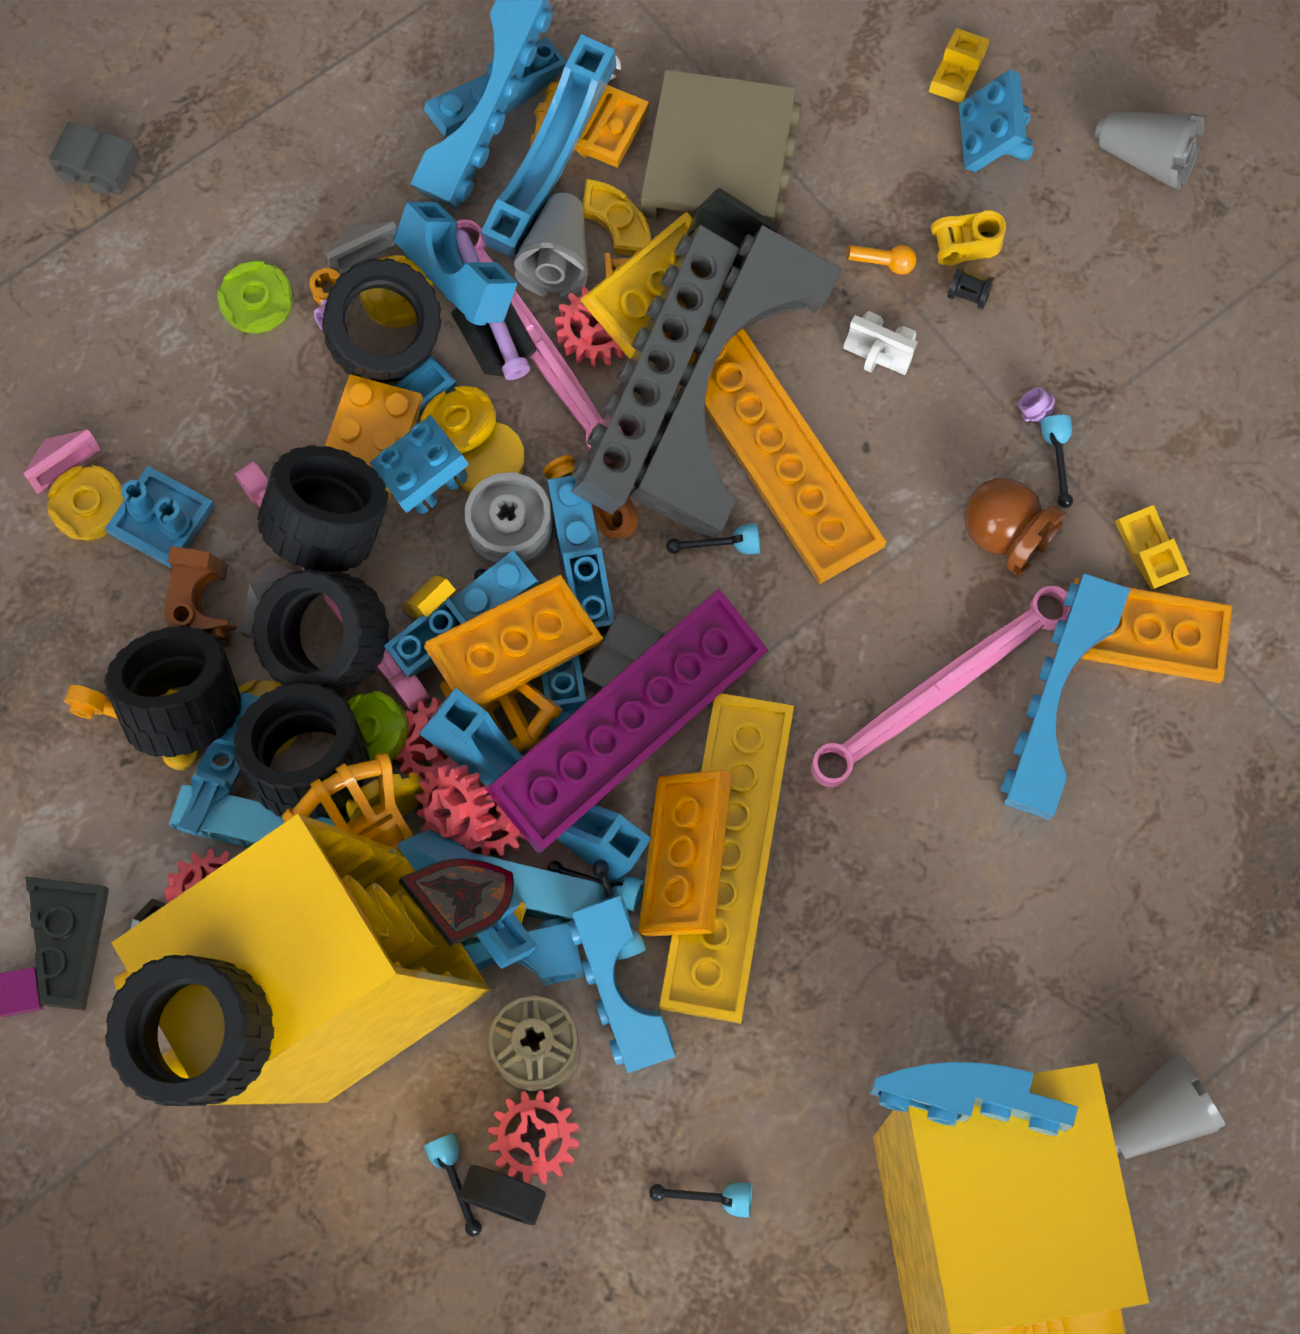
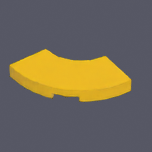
(617, 215)

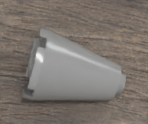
(1153, 142)
(555, 249)
(1165, 1111)

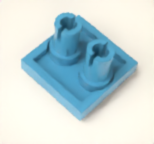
(995, 123)
(420, 465)
(159, 515)

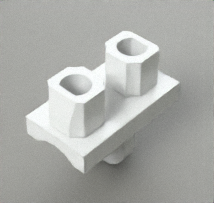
(879, 344)

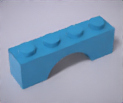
(476, 288)
(552, 960)
(639, 1033)

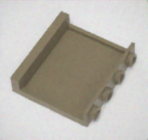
(722, 137)

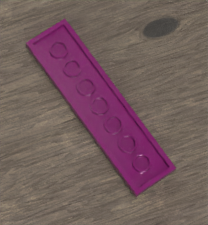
(626, 721)

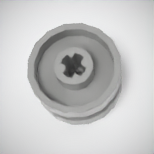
(509, 515)

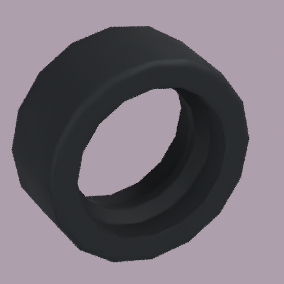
(502, 1194)

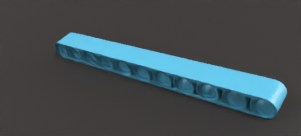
(544, 892)

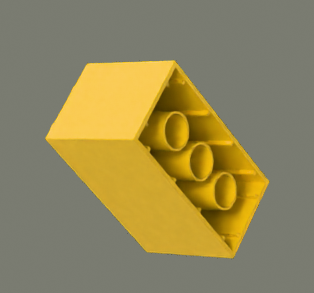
(329, 942)
(1011, 1222)

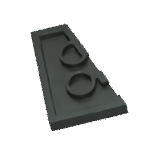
(67, 937)

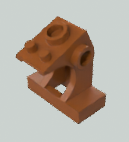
(189, 577)

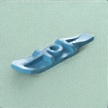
(214, 782)

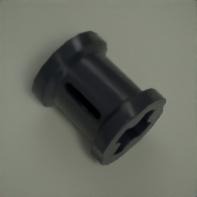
(970, 287)

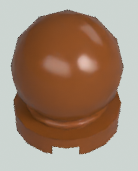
(1009, 521)

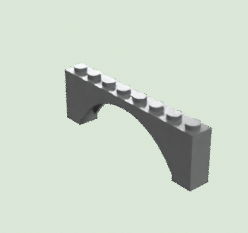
(680, 471)

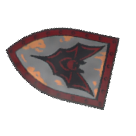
(461, 896)

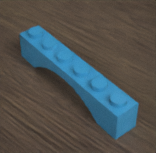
(570, 110)
(450, 165)
(473, 739)
(1039, 773)

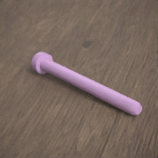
(514, 366)

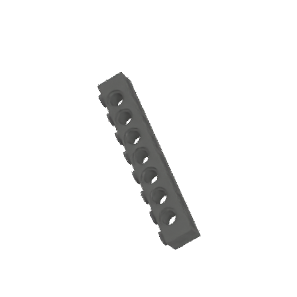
(712, 259)

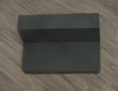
(729, 219)
(484, 345)

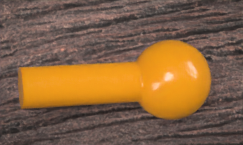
(899, 259)

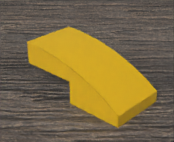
(959, 65)
(1150, 547)
(428, 597)

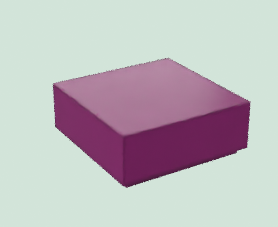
(19, 992)

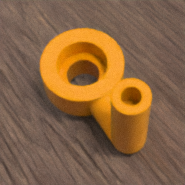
(87, 702)

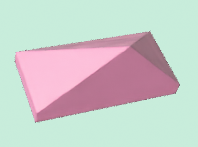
(59, 455)

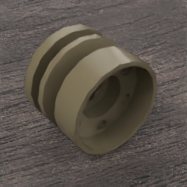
(558, 1052)

